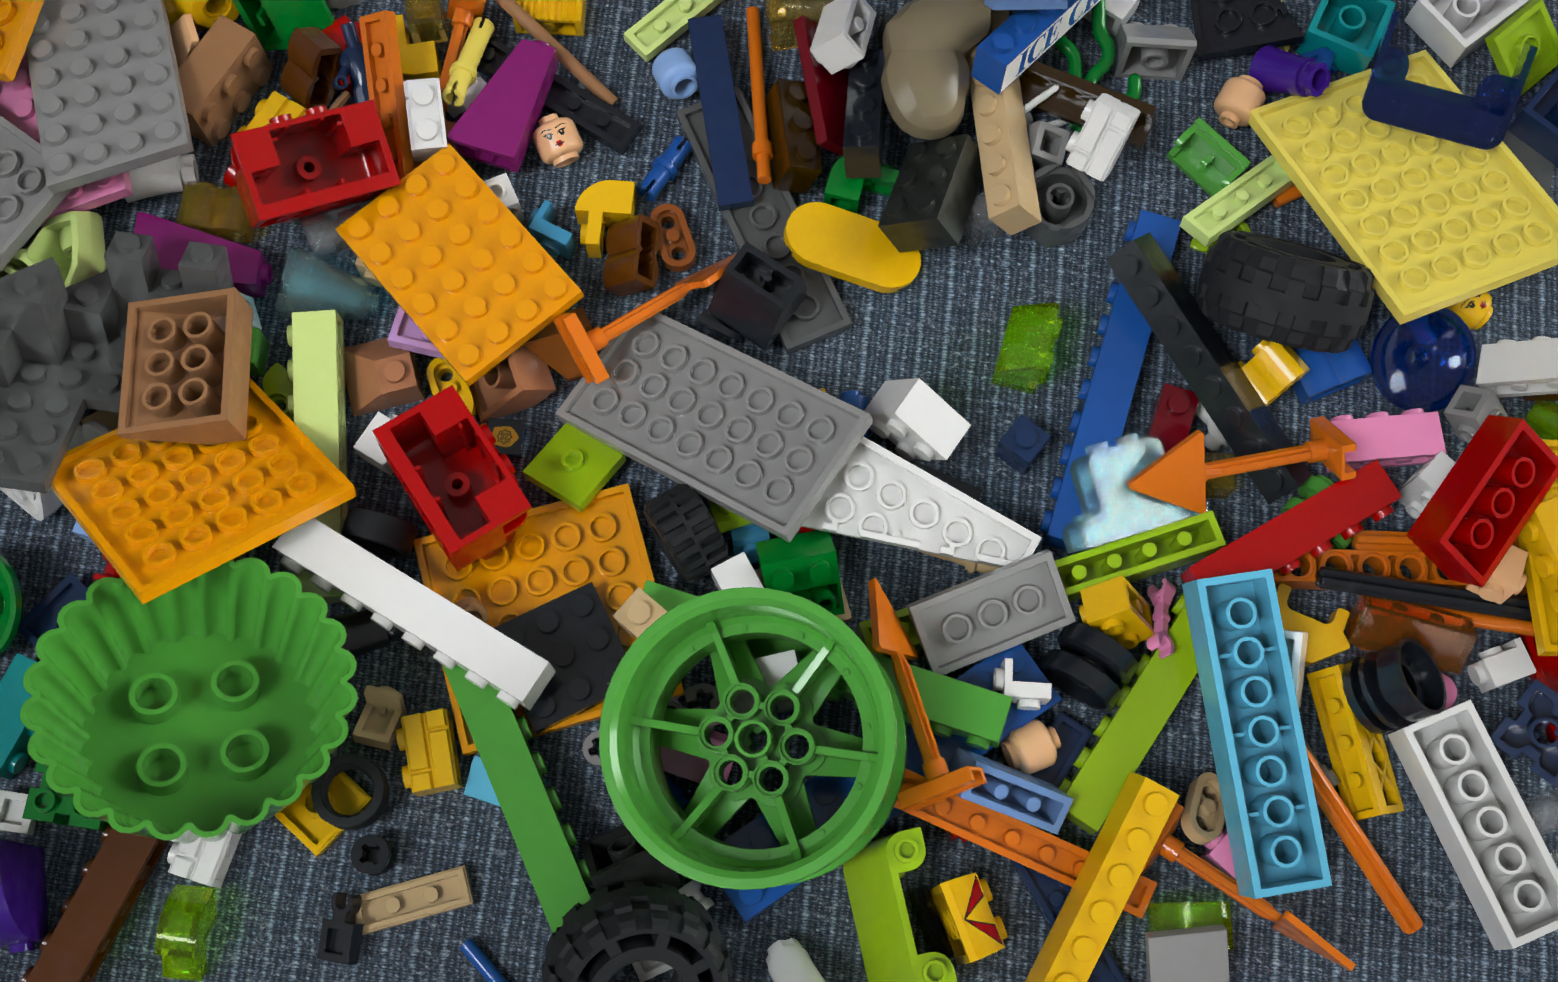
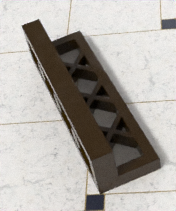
(1074, 95)

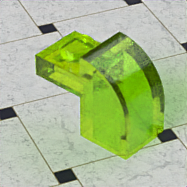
(184, 930)

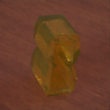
(215, 212)

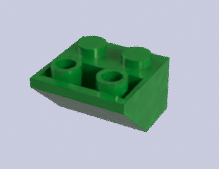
(277, 19)
(803, 568)

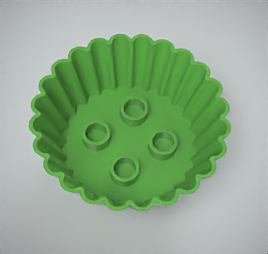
(190, 704)

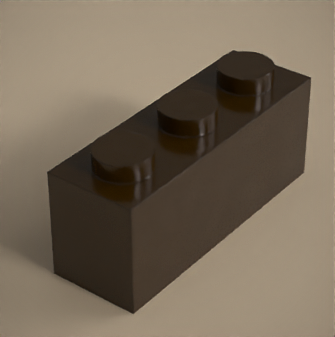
(792, 134)

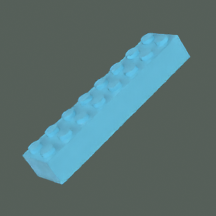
(1256, 734)

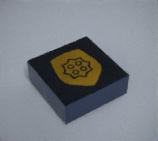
(508, 436)

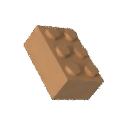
(222, 78)

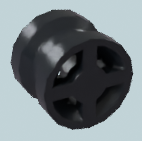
(378, 860)

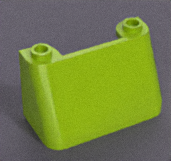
(882, 912)

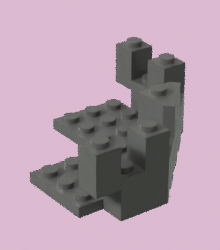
(69, 343)

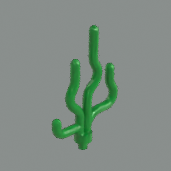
(1106, 60)

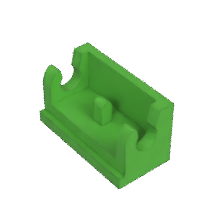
(1207, 158)

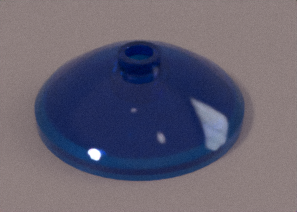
(1442, 360)

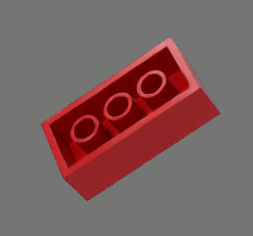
(1485, 500)

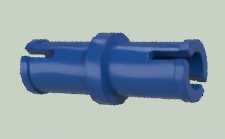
(664, 168)

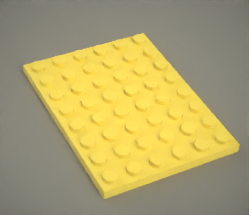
(1411, 206)

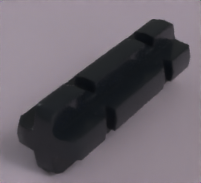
(930, 921)

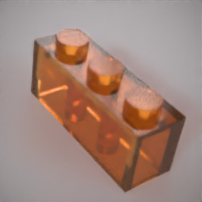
(1382, 621)

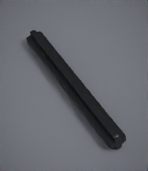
(1418, 592)

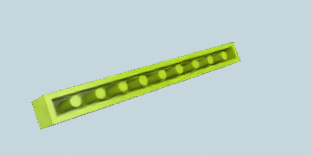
(1131, 557)

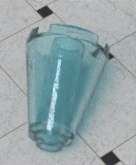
(319, 286)

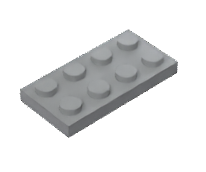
(991, 613)

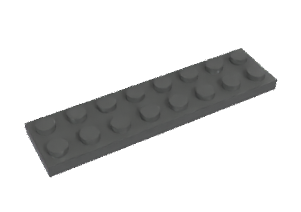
(763, 227)

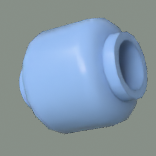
(675, 73)

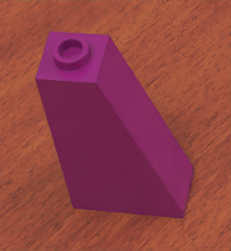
(506, 111)
(248, 266)

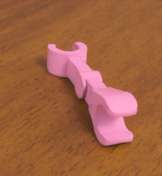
(1161, 601)

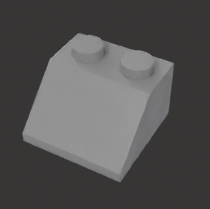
(1153, 51)

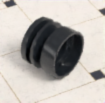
(1394, 686)

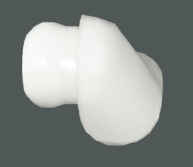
(1214, 438)

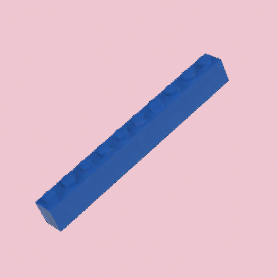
(1111, 382)

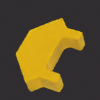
(1323, 639)

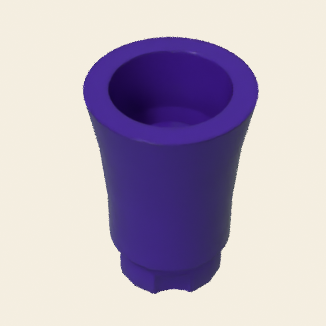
(1289, 72)

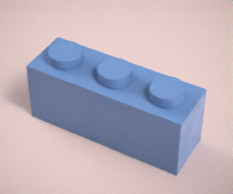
(1015, 792)

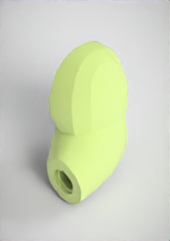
(74, 243)

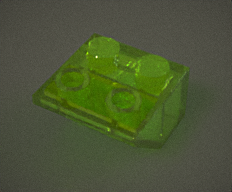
(1028, 346)

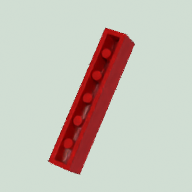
(1305, 527)

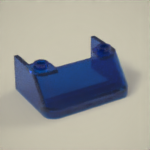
(1437, 112)

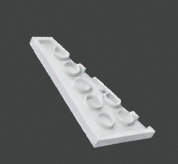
(906, 507)

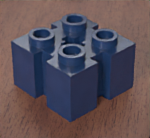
(1521, 736)

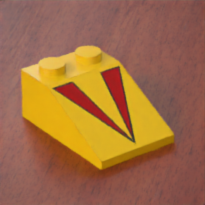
(968, 918)

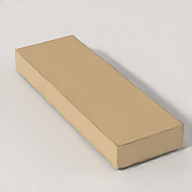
(415, 899)

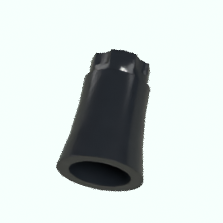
(365, 634)

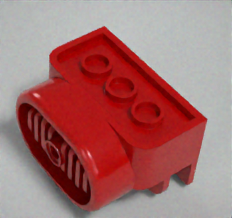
(312, 163)
(455, 477)

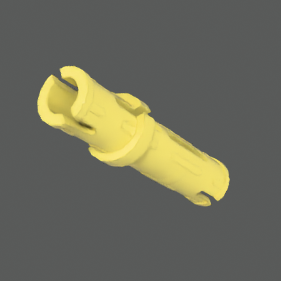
(464, 70)

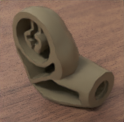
(926, 65)

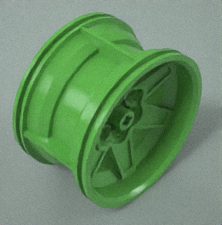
(638, 723)

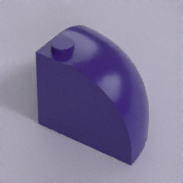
(22, 896)

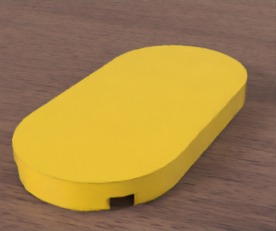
(848, 248)

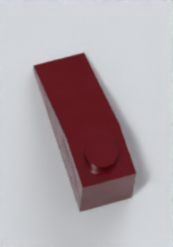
(1172, 415)

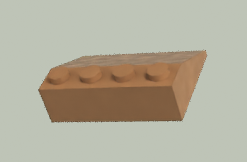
(187, 368)

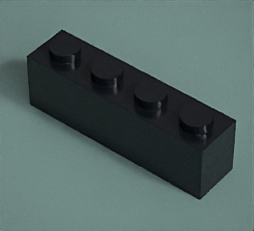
(865, 118)

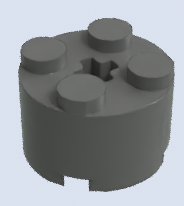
(1064, 203)

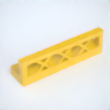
(1351, 750)

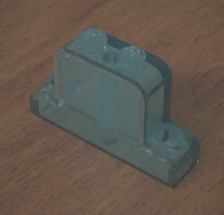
(1106, 501)

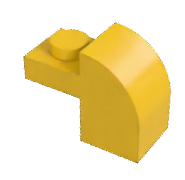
(417, 59)
(599, 208)

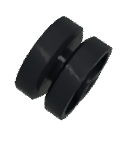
(1089, 666)

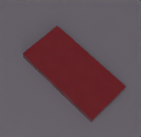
(825, 91)

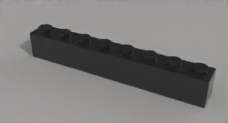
(1205, 362)

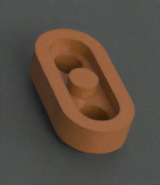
(674, 239)

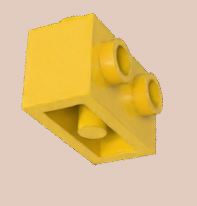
(1117, 611)

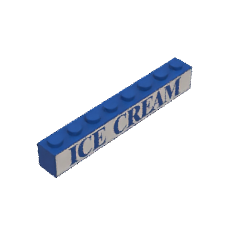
(1022, 41)

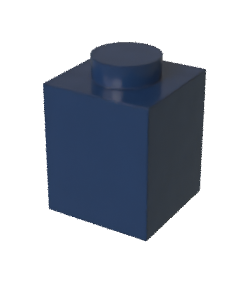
(1022, 444)

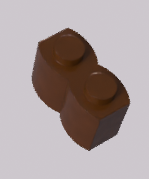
(311, 67)
(632, 255)

